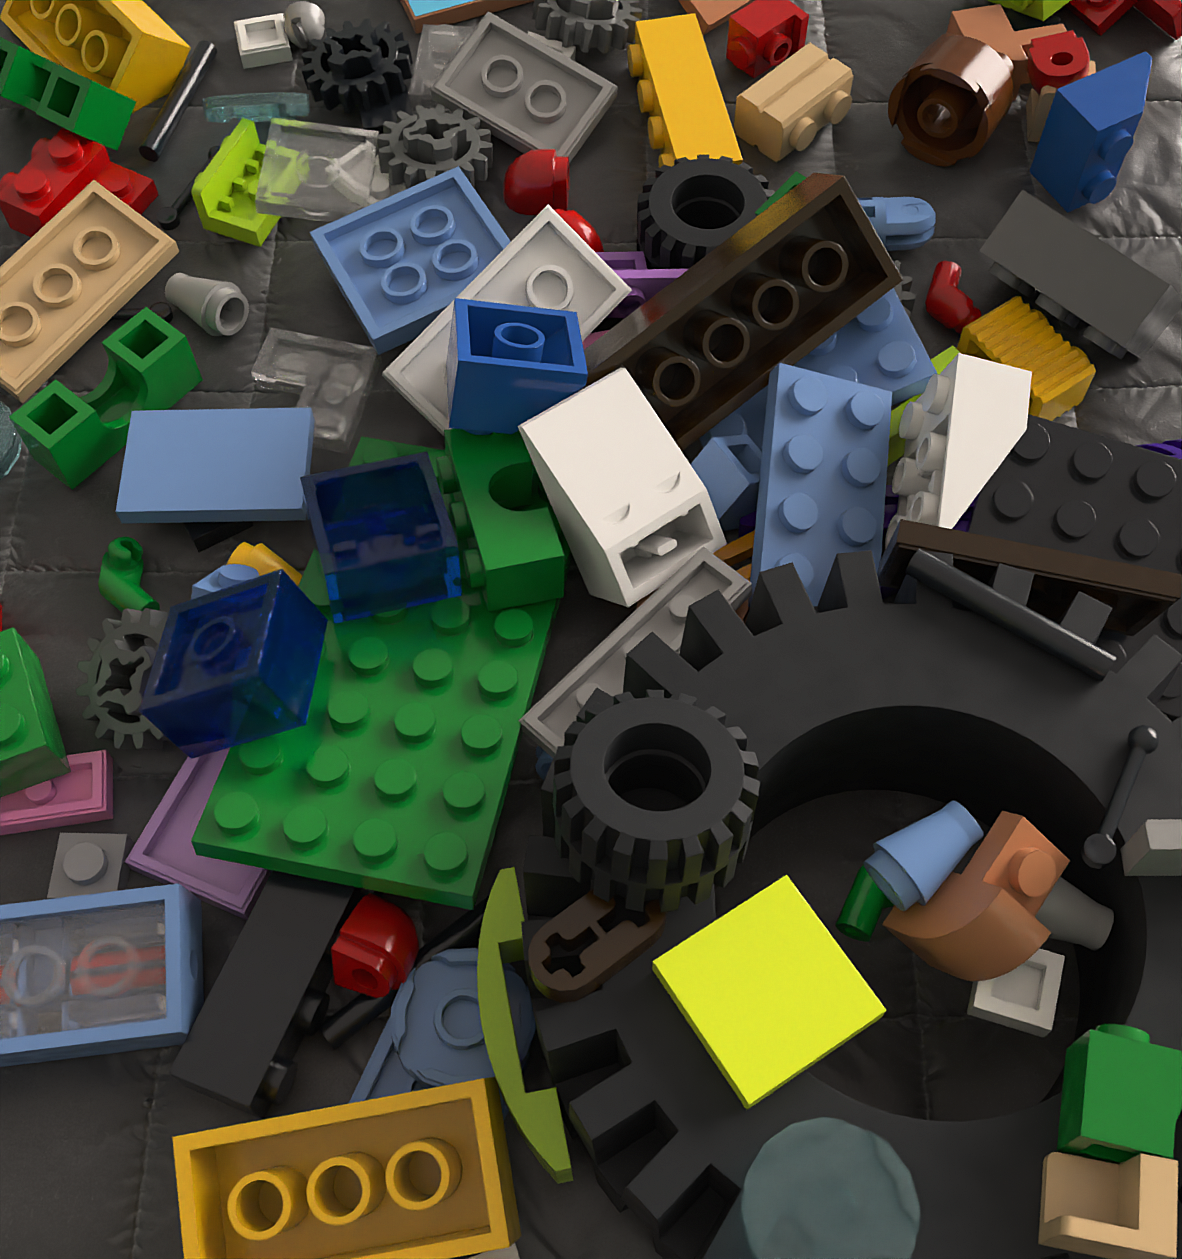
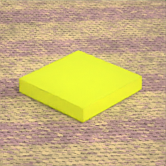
(767, 991)

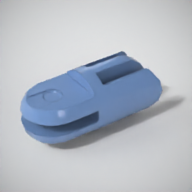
(900, 221)

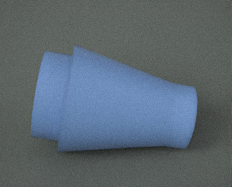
(922, 855)

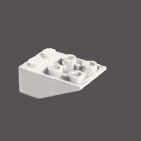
(957, 438)
(620, 489)

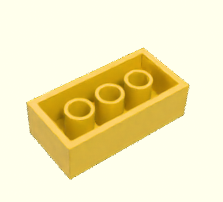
(354, 1181)

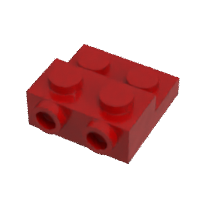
(59, 173)

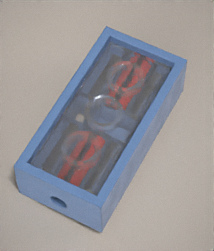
(99, 973)

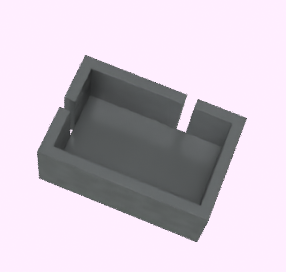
(1080, 278)

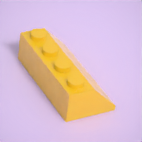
(103, 40)

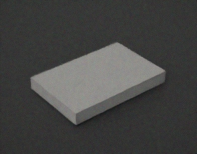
(523, 89)

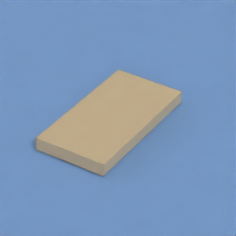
(72, 284)

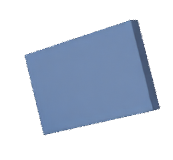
(216, 465)

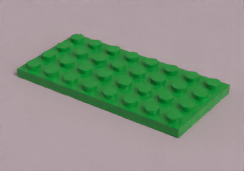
(400, 741)

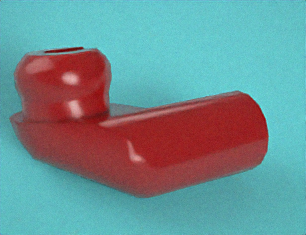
(946, 301)

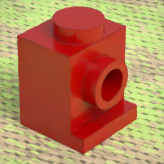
(765, 35)

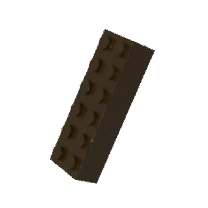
(749, 306)

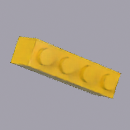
(680, 91)

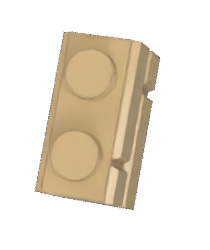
(793, 102)

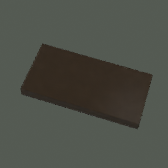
(1131, 590)

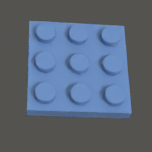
(410, 255)

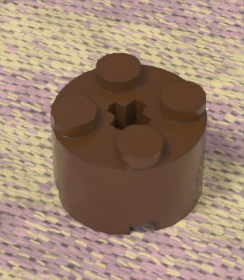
(952, 99)

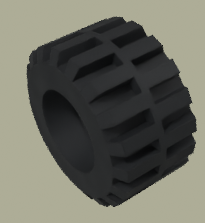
(695, 209)
(641, 850)

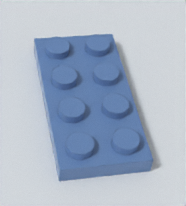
(871, 349)
(820, 474)

